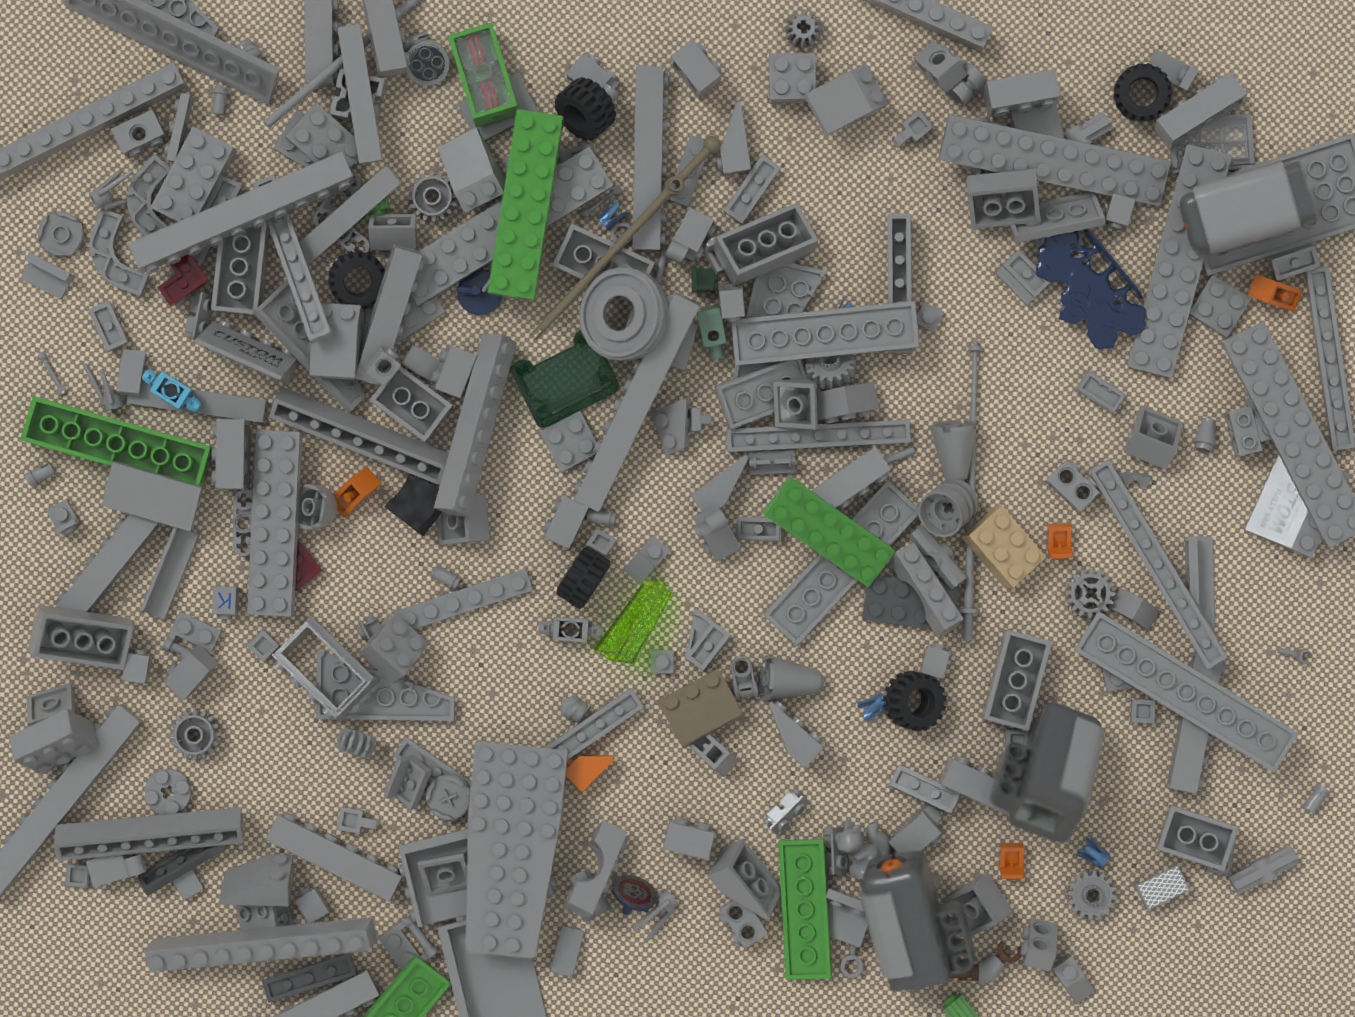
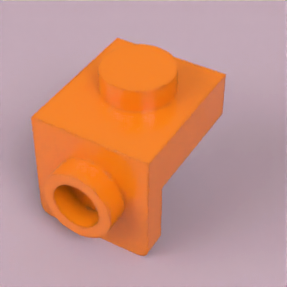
(1059, 541)
(1011, 861)

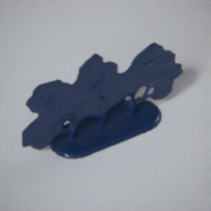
(1088, 292)

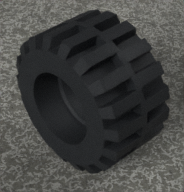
(1146, 72)
(585, 108)
(350, 261)
(583, 577)
(931, 700)

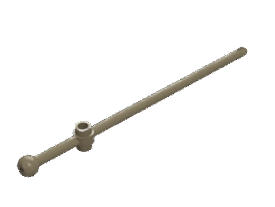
(710, 146)

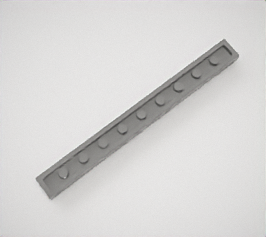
(1158, 564)

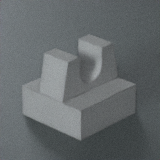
(697, 419)

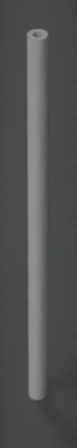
(323, 76)

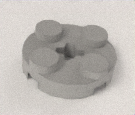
(180, 788)

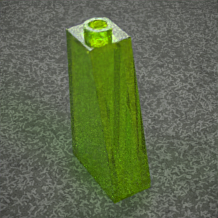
(635, 623)

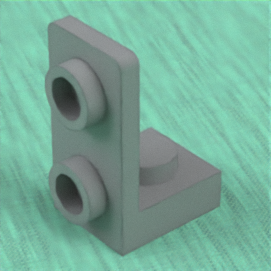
(1177, 71)

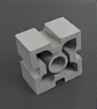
(340, 105)

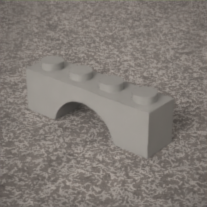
(938, 606)
(606, 844)

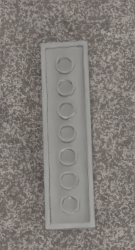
(825, 333)
(274, 523)
(825, 583)

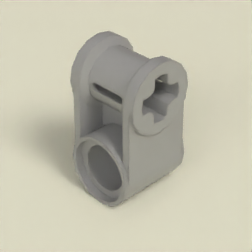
(743, 680)

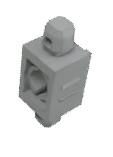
(546, 627)

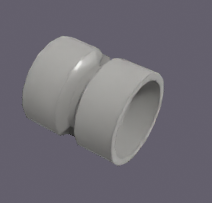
(973, 82)

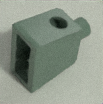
(710, 319)

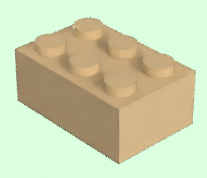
(1003, 547)

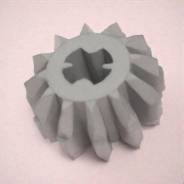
(809, 24)
(356, 743)

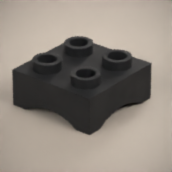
(415, 504)

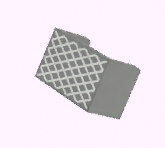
(1161, 887)

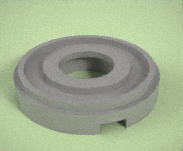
(649, 318)

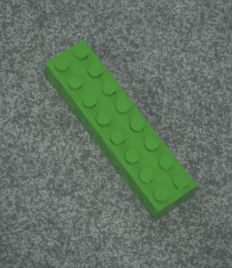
(526, 205)
(112, 440)

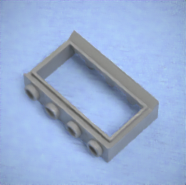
(314, 693)

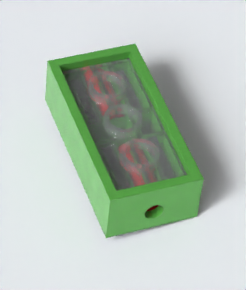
(483, 74)

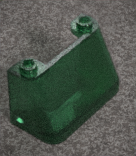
(564, 382)

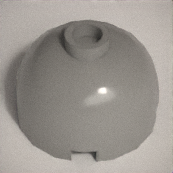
(316, 507)

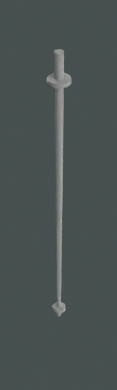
(969, 563)

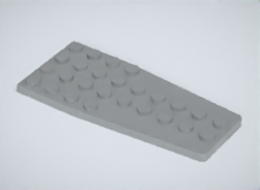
(511, 845)

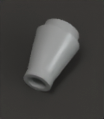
(1205, 437)

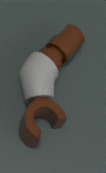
(990, 968)

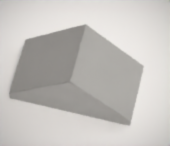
(1134, 608)

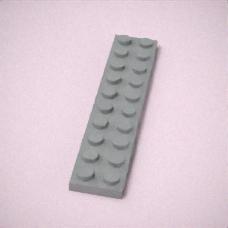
(184, 44)
(1055, 159)
(474, 242)
(1174, 271)
(1293, 432)
(1186, 691)

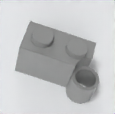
(589, 68)
(690, 237)
(716, 533)
(918, 831)
(114, 868)

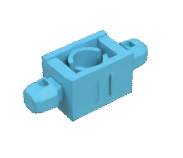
(185, 398)

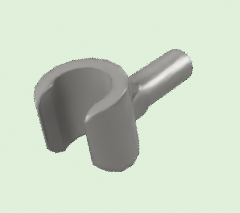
(1296, 654)

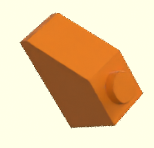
(1275, 292)
(356, 491)
(586, 769)

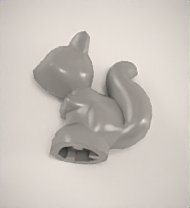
(852, 842)

